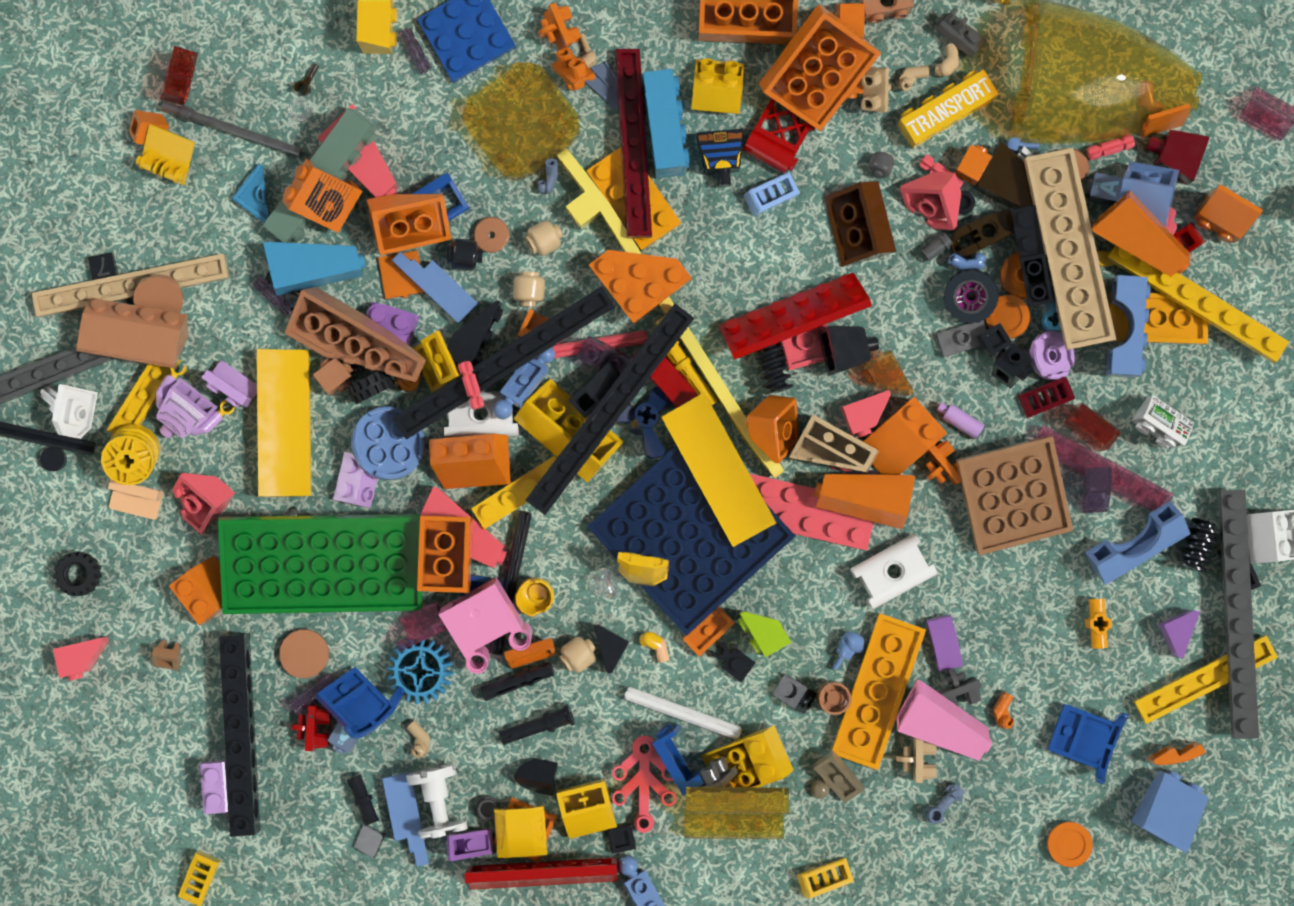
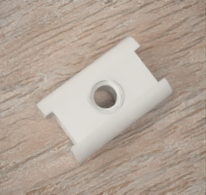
(463, 421)
(911, 566)

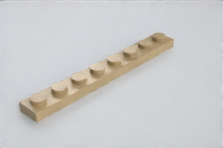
(122, 286)

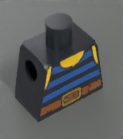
(721, 153)

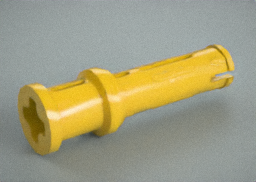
(684, 365)

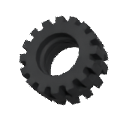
(370, 386)
(66, 563)

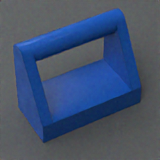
(439, 186)

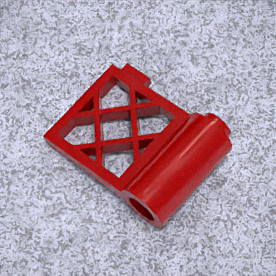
(773, 149)

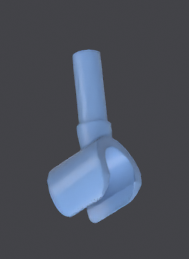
(1015, 143)

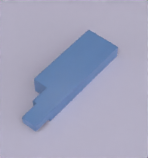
(438, 286)
(405, 815)

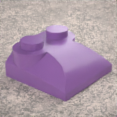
(394, 320)

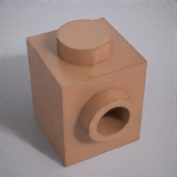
(334, 375)

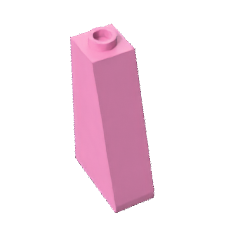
(942, 723)

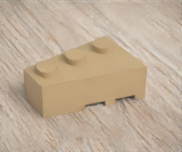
(832, 446)

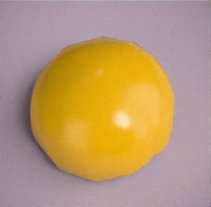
(534, 596)

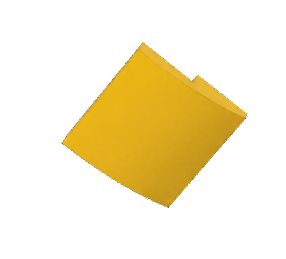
(439, 366)

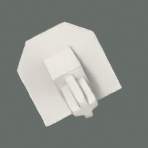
(71, 409)

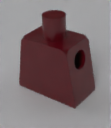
(1179, 152)

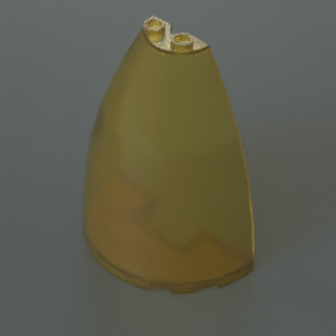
(1093, 77)

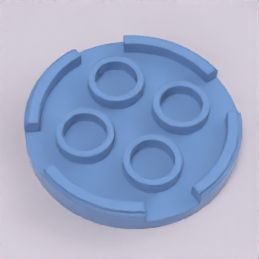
(382, 448)

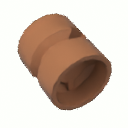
(833, 697)

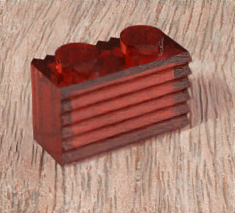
(1091, 427)

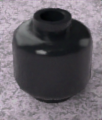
(464, 254)

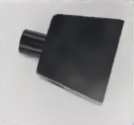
(845, 347)

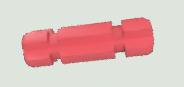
(1110, 147)
(927, 163)
(471, 385)

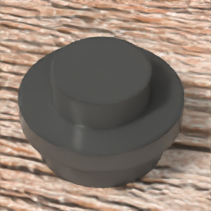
(485, 808)

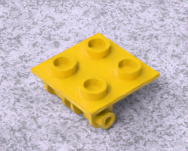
(166, 154)

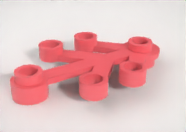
(643, 779)

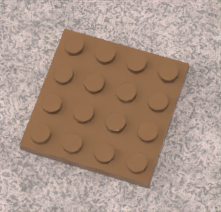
(1014, 495)

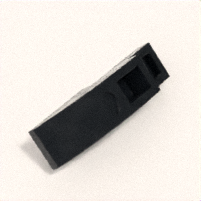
(1032, 256)

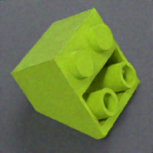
(766, 633)

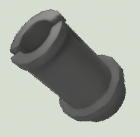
(936, 246)

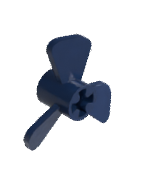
(633, 418)

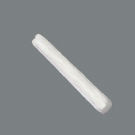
(683, 713)

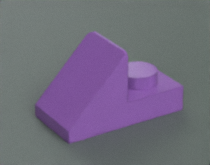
(469, 844)

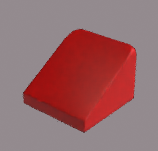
(1189, 237)

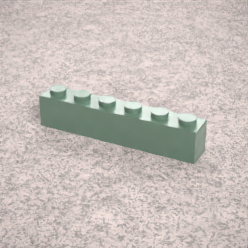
(334, 157)

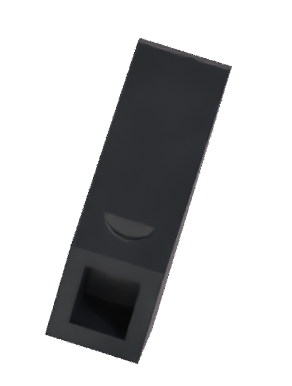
(469, 339)

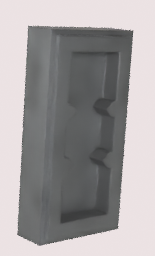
(960, 338)

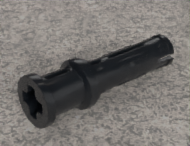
(549, 721)

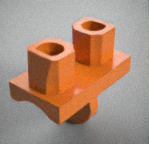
(555, 28)
(572, 69)
(939, 454)

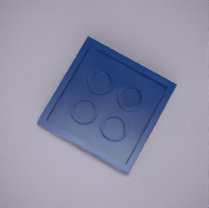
(466, 35)

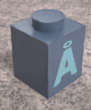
(1104, 189)
(341, 741)

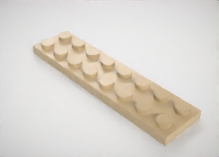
(1069, 249)

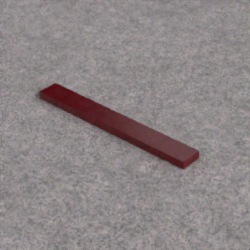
(633, 143)

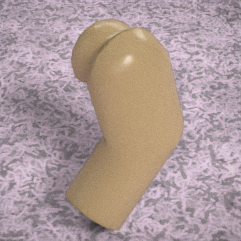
(421, 740)

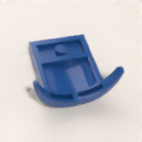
(358, 703)
(1086, 738)

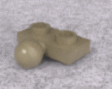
(835, 776)

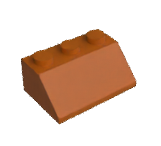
(471, 460)

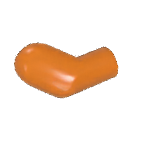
(1001, 711)

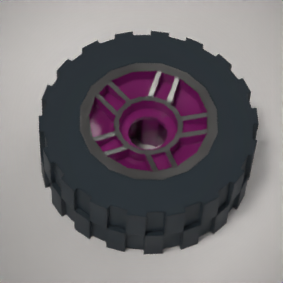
(956, 295)

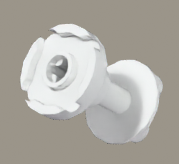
(434, 791)

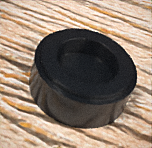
(967, 203)
(53, 459)

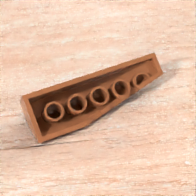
(350, 336)

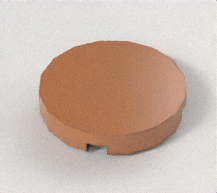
(159, 293)
(304, 653)

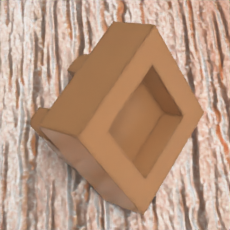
(165, 657)

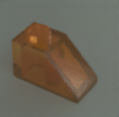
(886, 375)

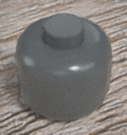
(881, 164)

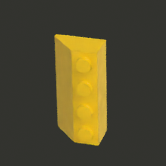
(375, 26)
(555, 422)

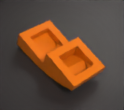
(1170, 756)

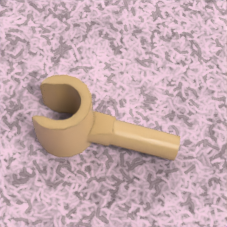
(589, 57)

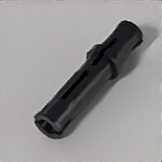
(517, 681)

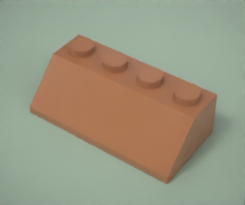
(132, 332)

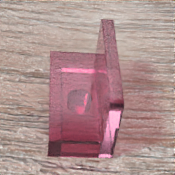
(1268, 113)
(421, 625)

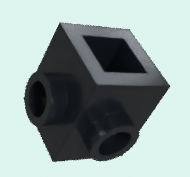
(1012, 365)

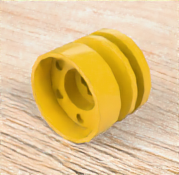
(140, 445)

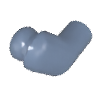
(551, 177)

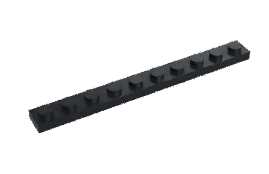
(505, 361)
(609, 409)

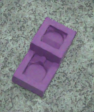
(944, 643)

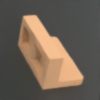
(135, 500)

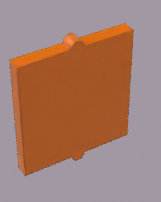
(1166, 120)
(395, 280)

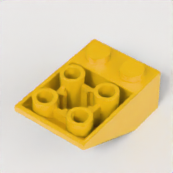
(757, 757)

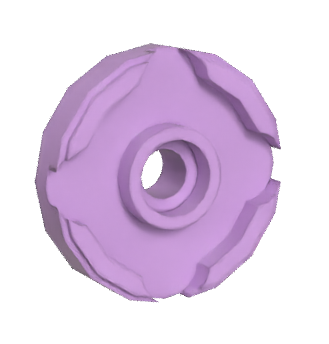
(1060, 361)

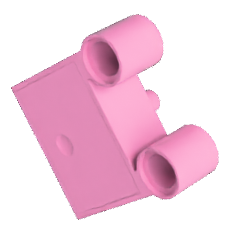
(480, 619)

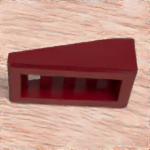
(1066, 388)

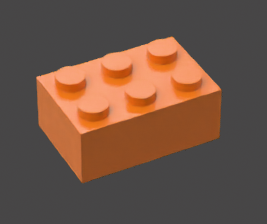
(445, 554)

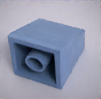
(1152, 186)
(1171, 810)

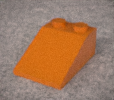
(408, 221)
(904, 438)

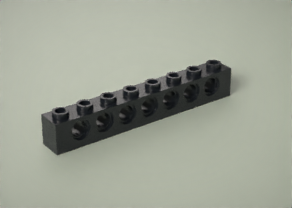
(239, 735)

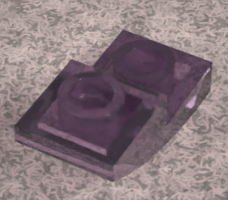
(598, 353)
(1097, 489)

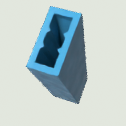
(310, 265)

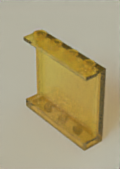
(735, 812)

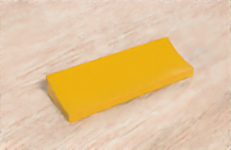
(284, 423)
(718, 469)

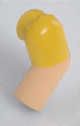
(657, 643)

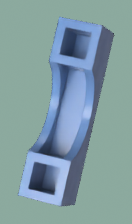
(1130, 296)
(1162, 530)

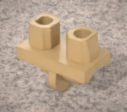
(876, 89)
(920, 770)

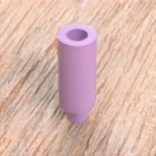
(960, 420)

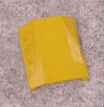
(642, 569)
(520, 832)

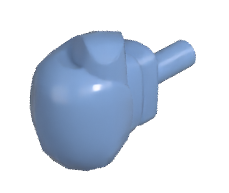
(850, 644)

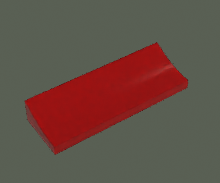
(542, 873)

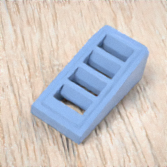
(754, 195)

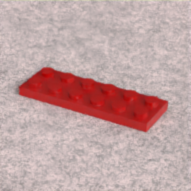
(794, 315)

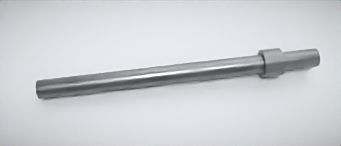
(187, 114)

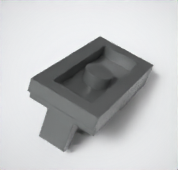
(960, 34)

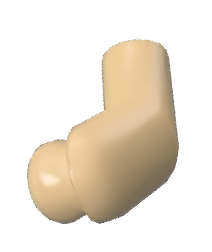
(951, 62)
(909, 76)

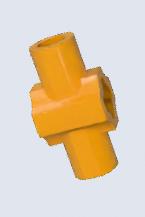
(1098, 635)

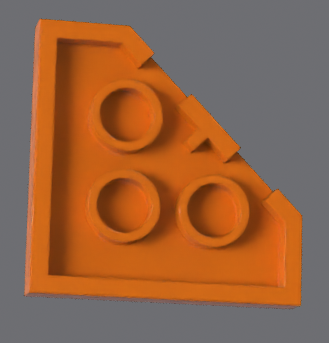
(639, 280)

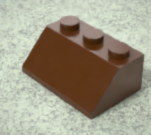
(860, 223)

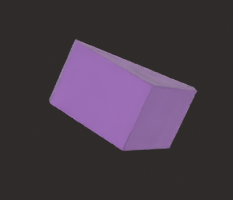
(1178, 631)

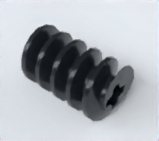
(774, 369)
(1198, 545)

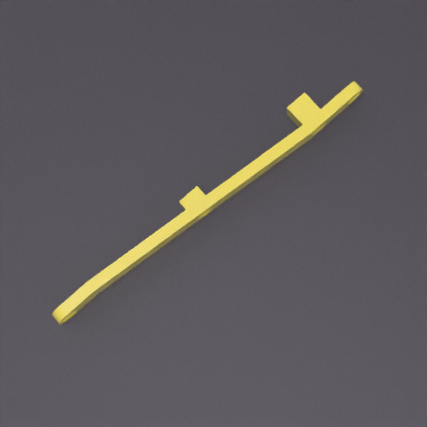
(592, 205)

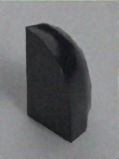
(537, 776)

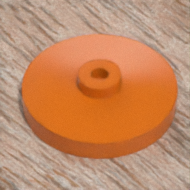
(1012, 315)
(1069, 844)

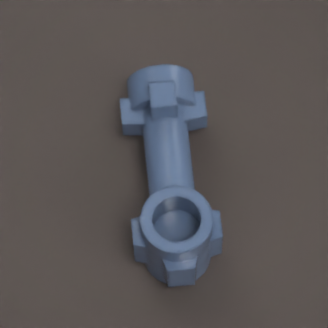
(935, 814)

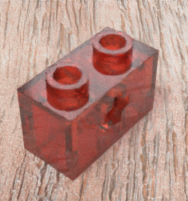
(178, 75)

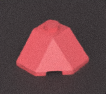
(935, 197)
(201, 499)

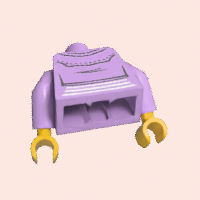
(184, 408)

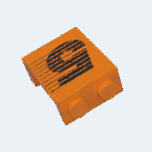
(321, 196)

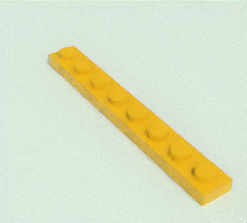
(1205, 306)

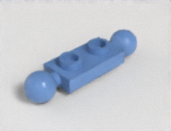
(522, 384)
(639, 884)

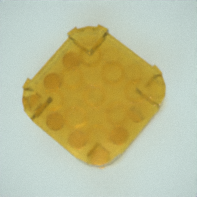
(521, 121)

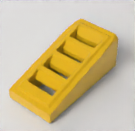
(207, 860)
(805, 884)

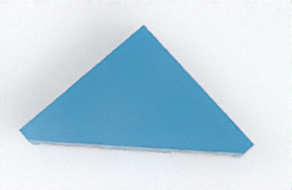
(253, 194)

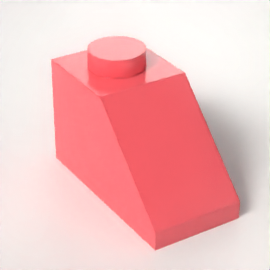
(865, 413)
(78, 657)

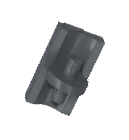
(969, 687)
(718, 774)

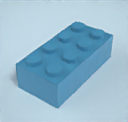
(664, 125)

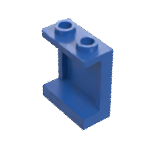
(674, 761)

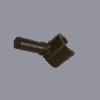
(307, 81)

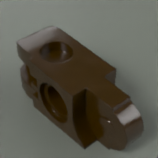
(1000, 224)

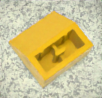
(717, 86)
(586, 808)

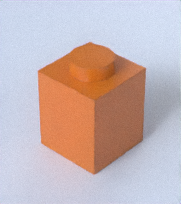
(973, 164)

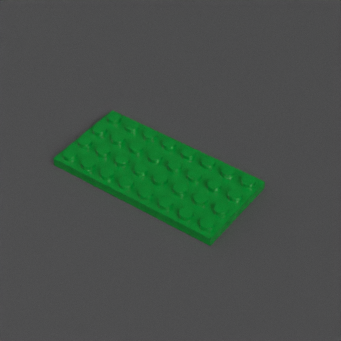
(319, 564)

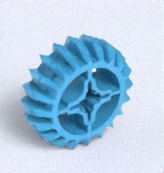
(419, 682)

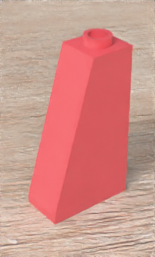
(371, 168)
(485, 545)

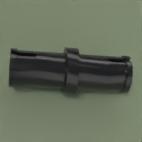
(362, 800)

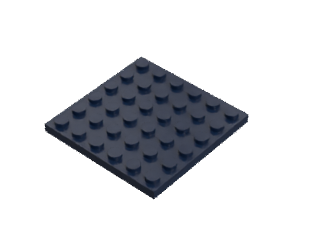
(672, 520)

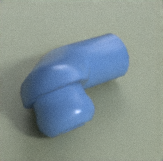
(961, 263)

